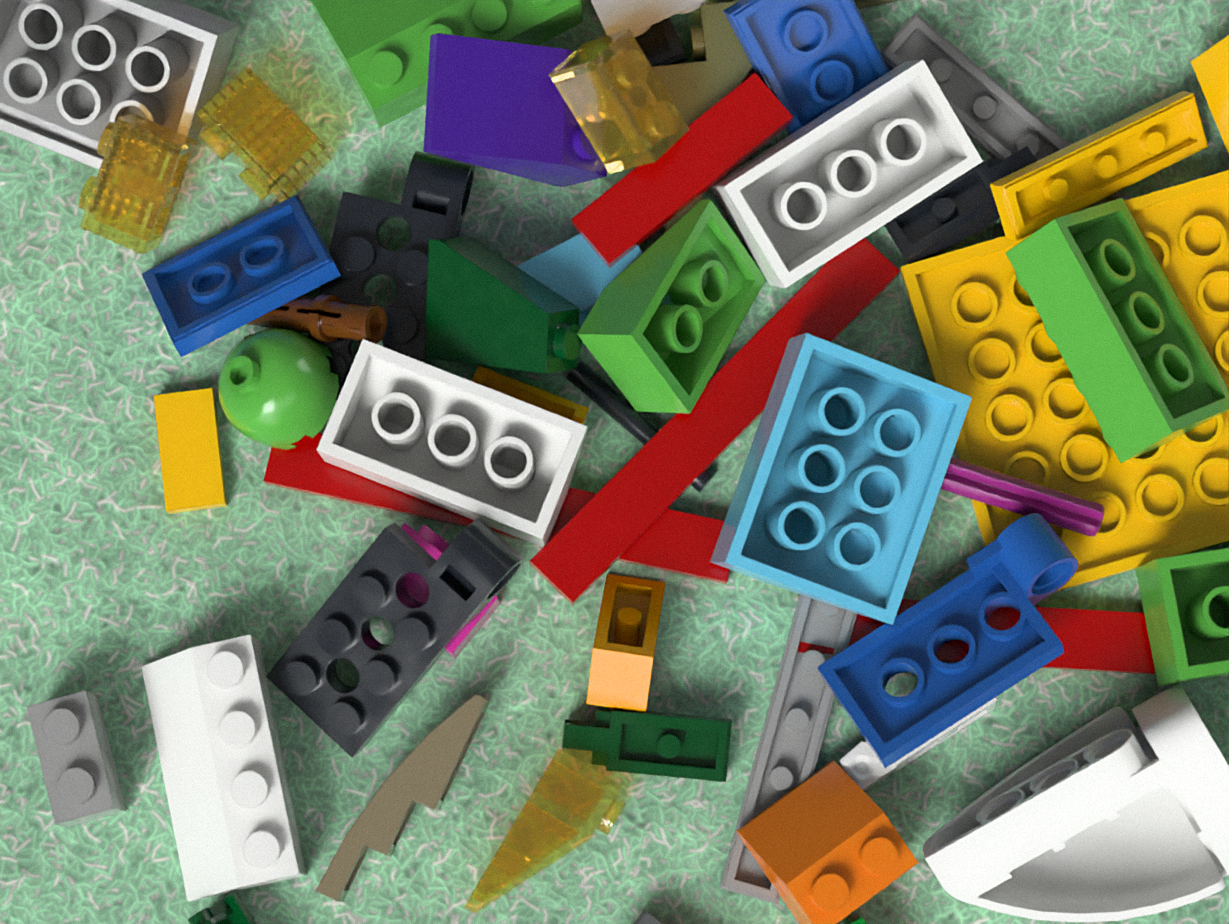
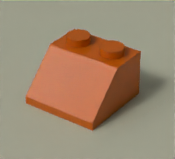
(826, 847)

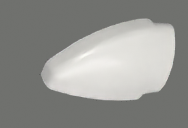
(1098, 822)

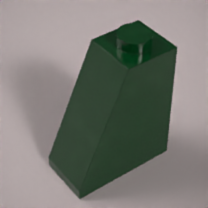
(495, 312)

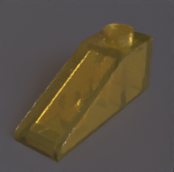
(556, 821)

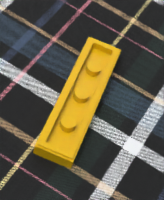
(1099, 165)

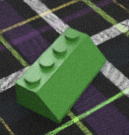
(1119, 328)

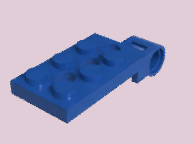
(1011, 572)

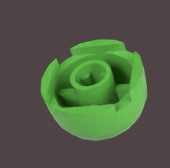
(278, 387)

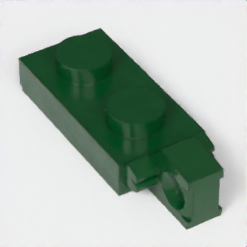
(654, 743)

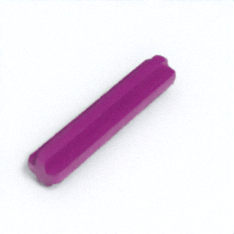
(1023, 497)

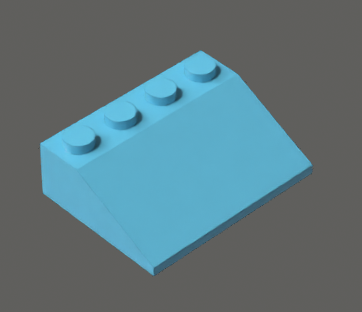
(841, 478)

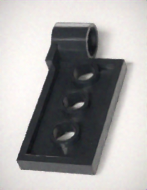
(434, 208)
(459, 589)

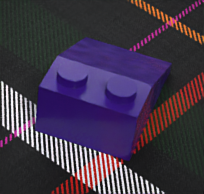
(503, 112)

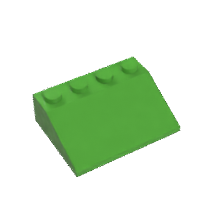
(389, 40)

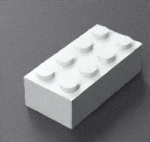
(846, 173)

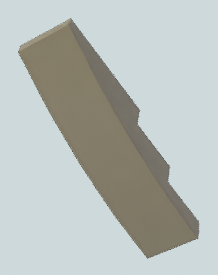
(420, 779)

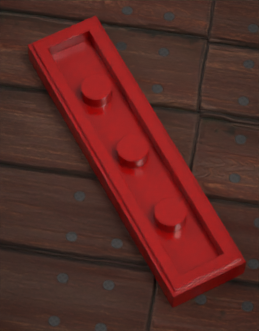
(695, 163)

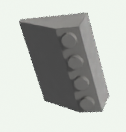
(92, 61)

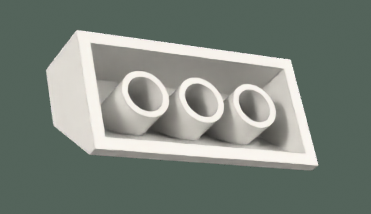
(453, 443)
(223, 768)

